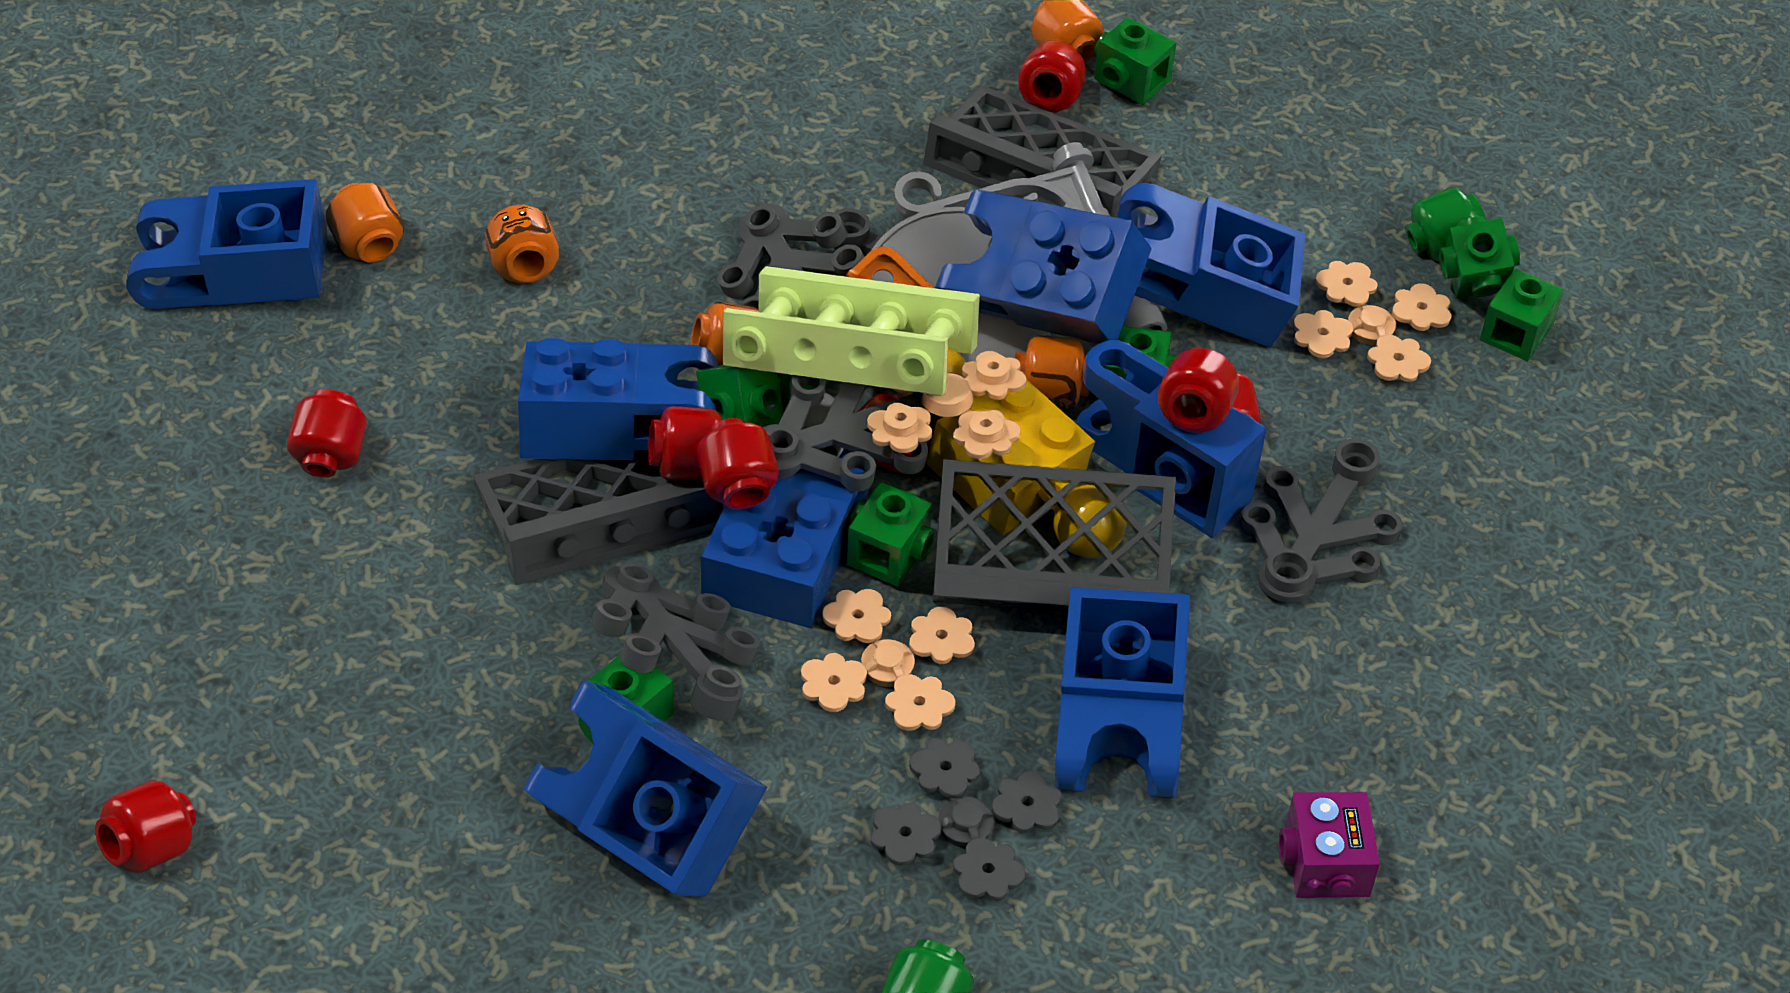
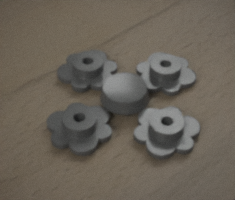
(966, 820)

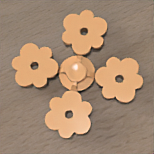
(1372, 324)
(979, 431)
(887, 661)

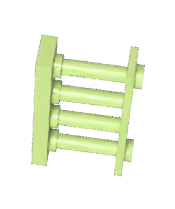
(852, 330)

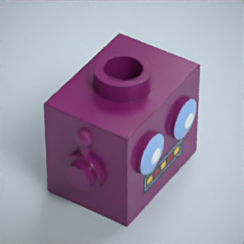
(1330, 844)

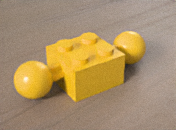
(1045, 440)

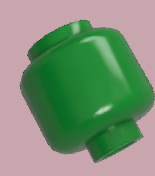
(1435, 216)
(928, 969)

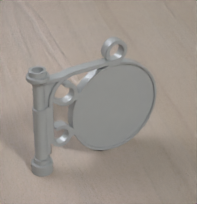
(945, 234)

